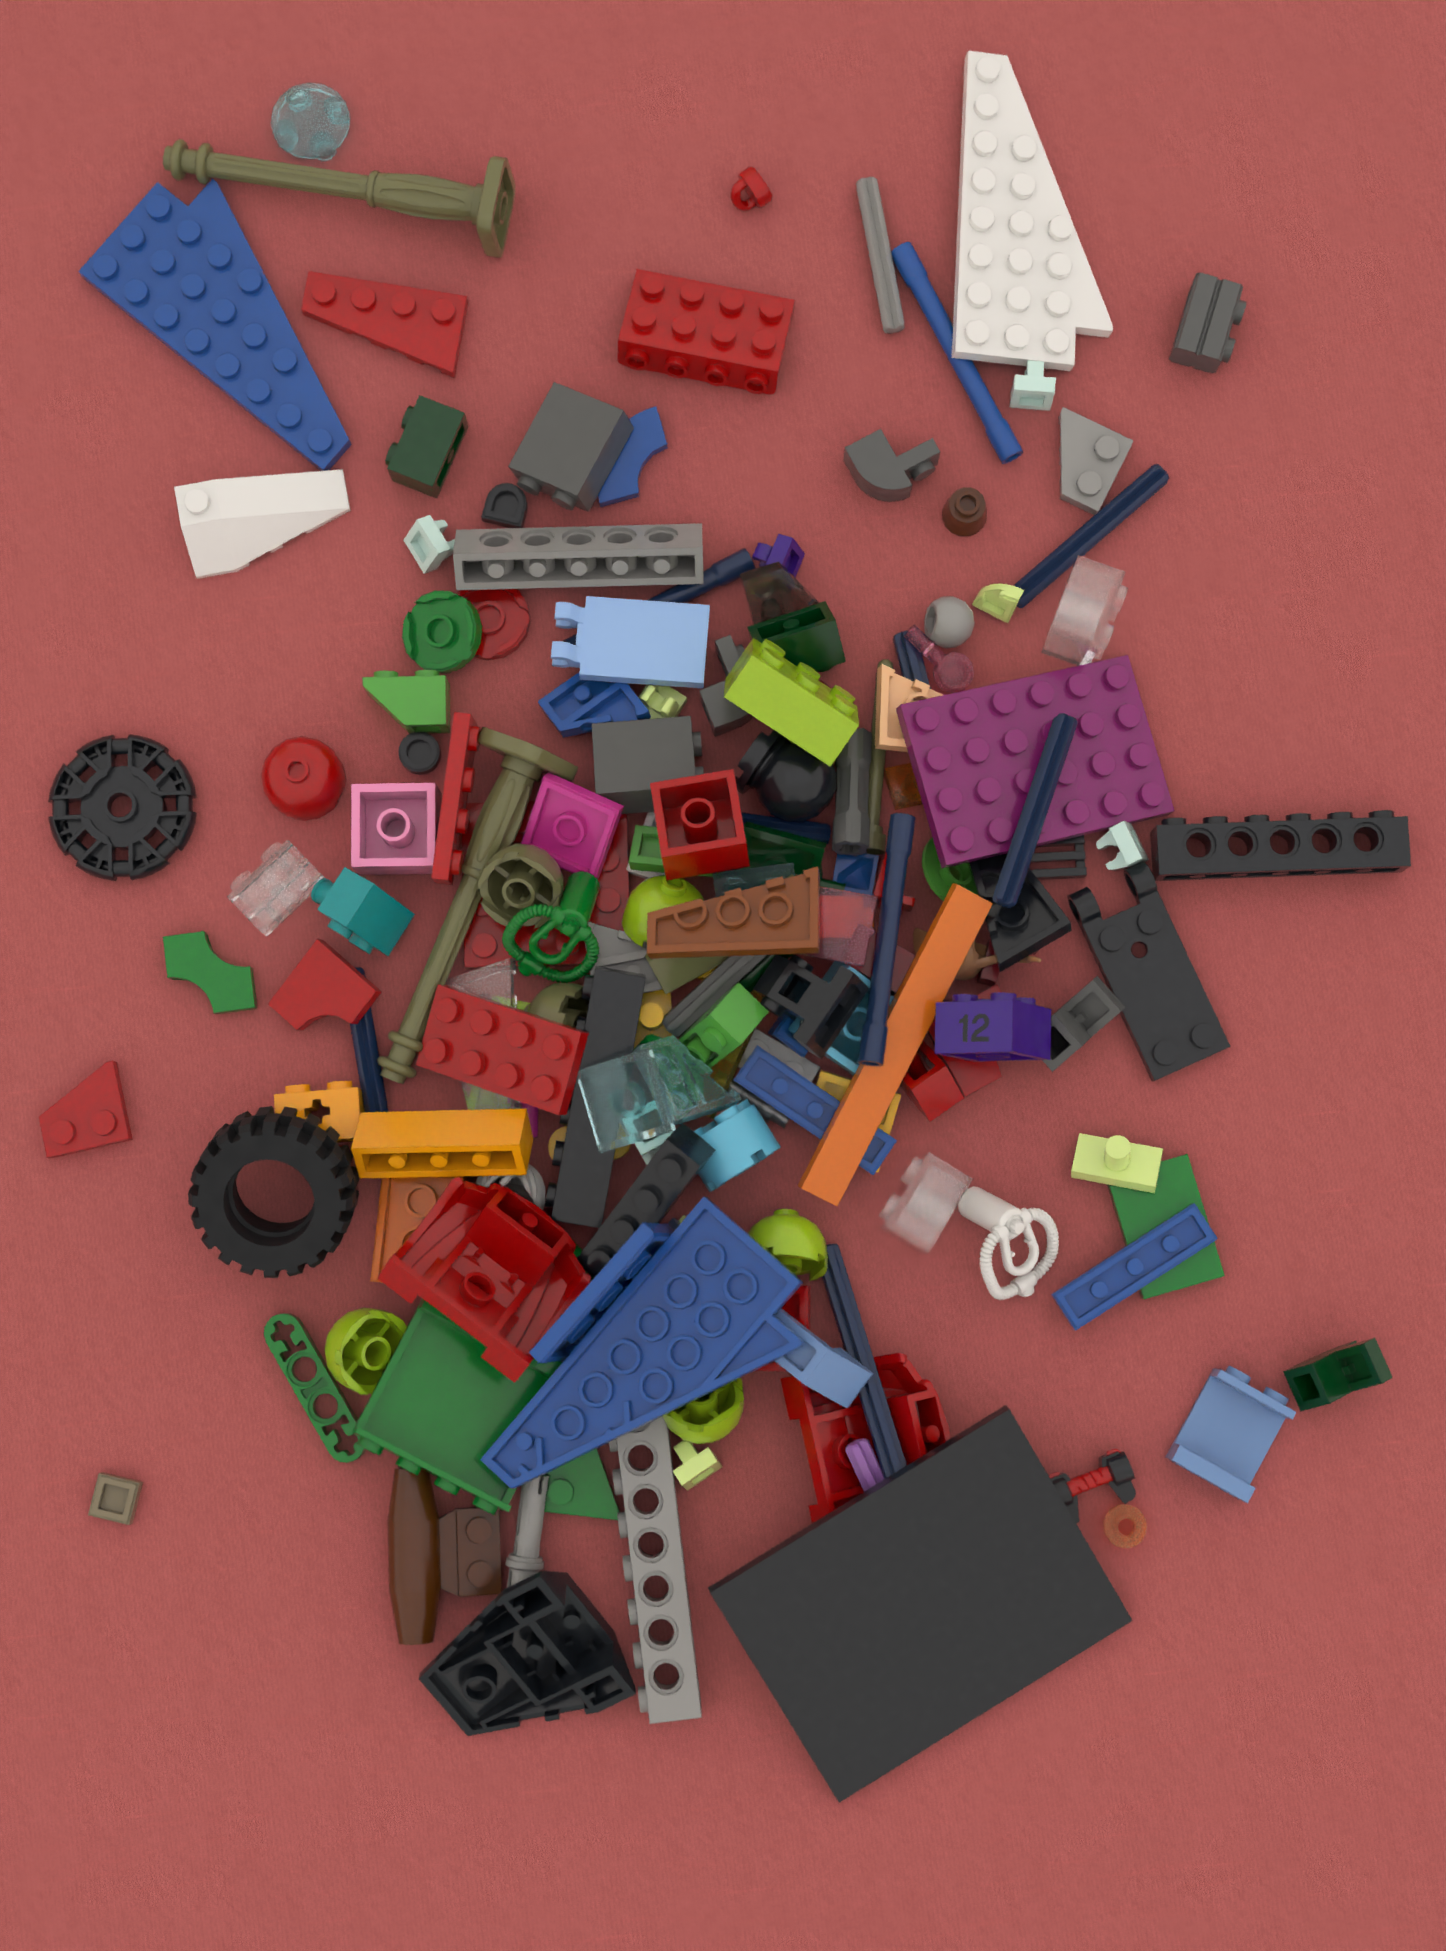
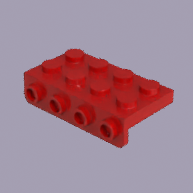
(704, 332)

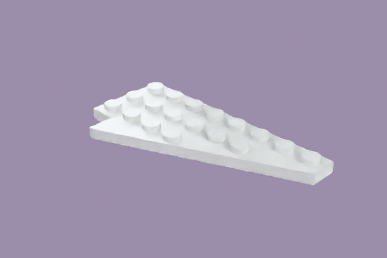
(1018, 255)

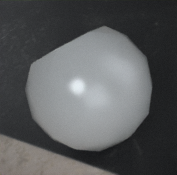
(948, 622)

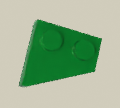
(581, 1489)

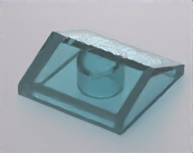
(625, 1100)

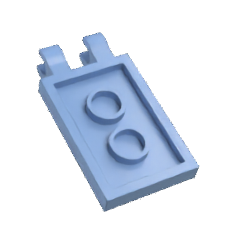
(634, 641)

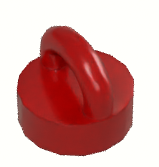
(754, 186)

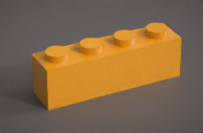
(442, 1143)

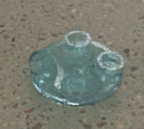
(310, 121)

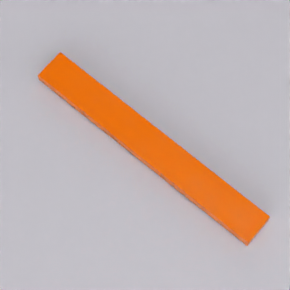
(907, 1025)

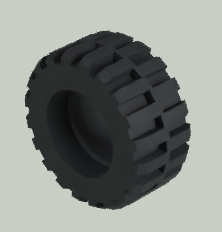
(256, 1241)

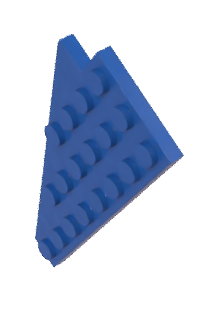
(673, 1335)

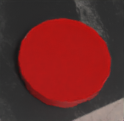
(503, 620)

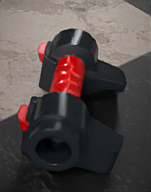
(1113, 1469)

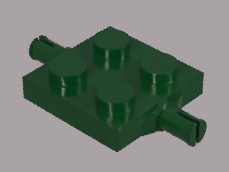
(775, 847)

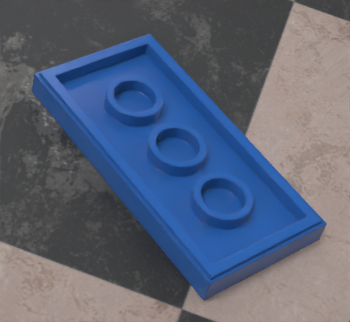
(600, 1293)

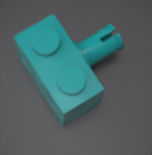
(361, 911)

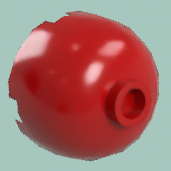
(303, 778)

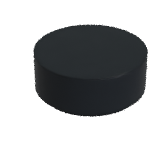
(419, 753)

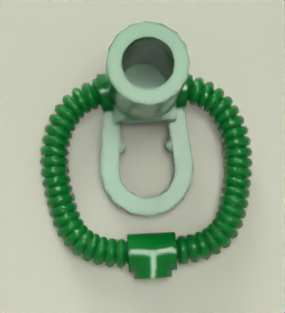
(570, 919)

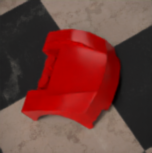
(490, 1269)
(831, 1427)

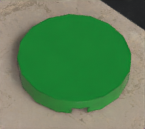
(442, 631)

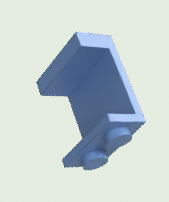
(1229, 1431)

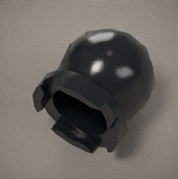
(786, 778)

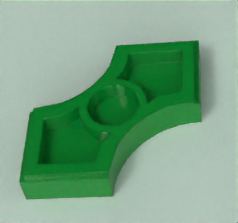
(194, 960)

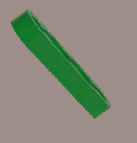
(309, 1391)

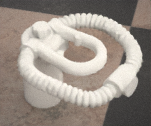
(1007, 1223)

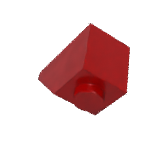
(930, 1084)

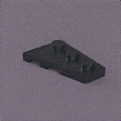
(1028, 924)

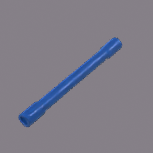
(995, 425)

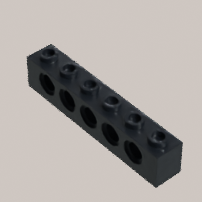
(1386, 833)

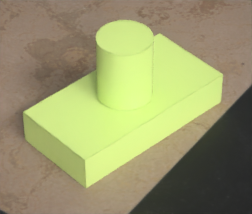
(1116, 1162)

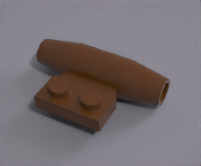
(435, 1553)

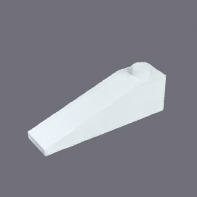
(245, 517)

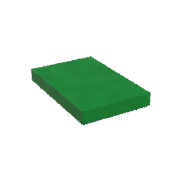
(1143, 1211)

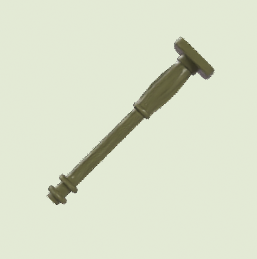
(416, 195)
(494, 830)

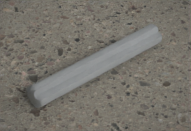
(880, 255)

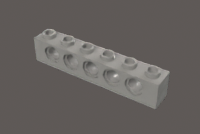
(578, 556)

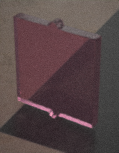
(845, 925)

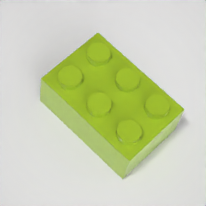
(792, 700)

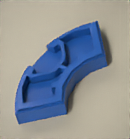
(641, 445)

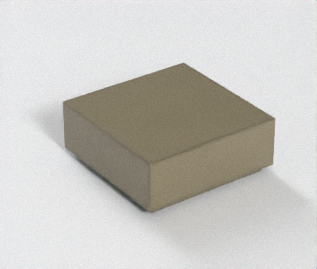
(115, 1498)

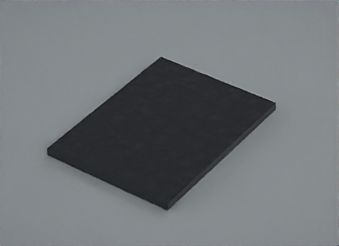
(920, 1603)

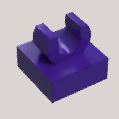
(784, 550)

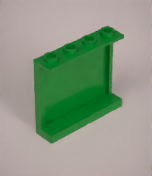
(446, 1407)

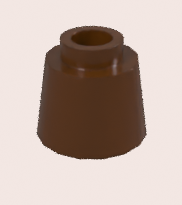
(965, 512)

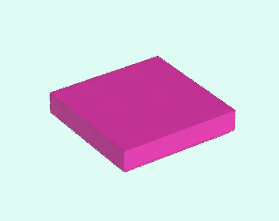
(572, 825)

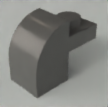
(882, 473)
(720, 712)
(1081, 1020)

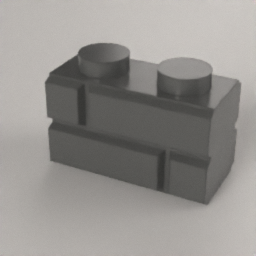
(1207, 322)

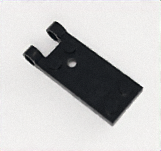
(1161, 991)

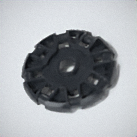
(143, 820)

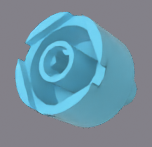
(739, 1142)

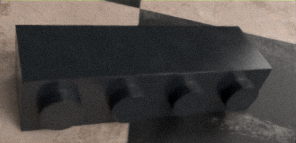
(649, 1196)

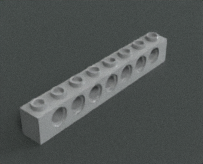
(682, 1697)

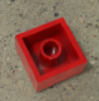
(699, 824)

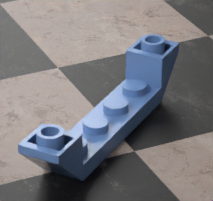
(818, 1365)

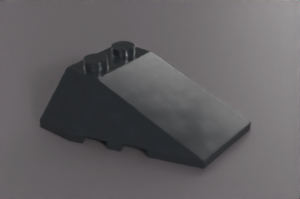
(530, 1657)

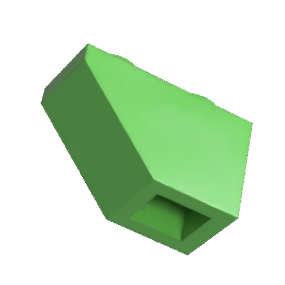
(415, 701)
(724, 1025)

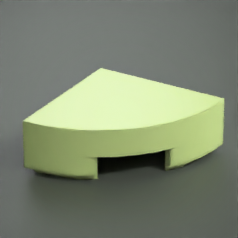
(998, 600)

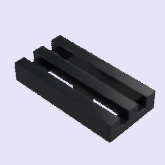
(1062, 873)

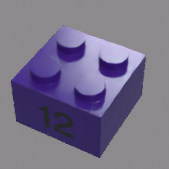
(993, 1028)

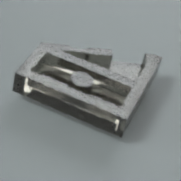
(773, 592)

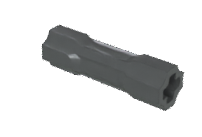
(851, 817)

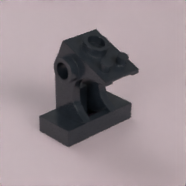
(822, 1006)

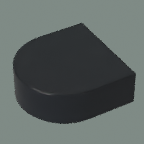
(505, 506)

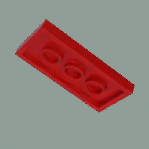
(502, 1049)

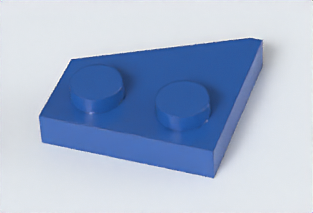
(583, 702)

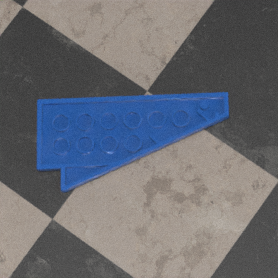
(207, 299)

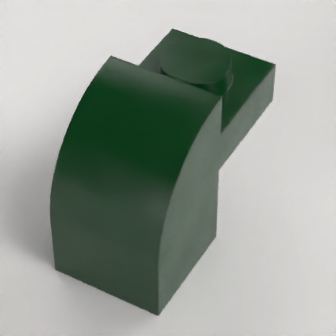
(1337, 1373)

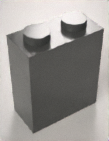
(570, 448)
(640, 753)

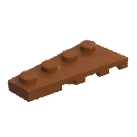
(746, 922)

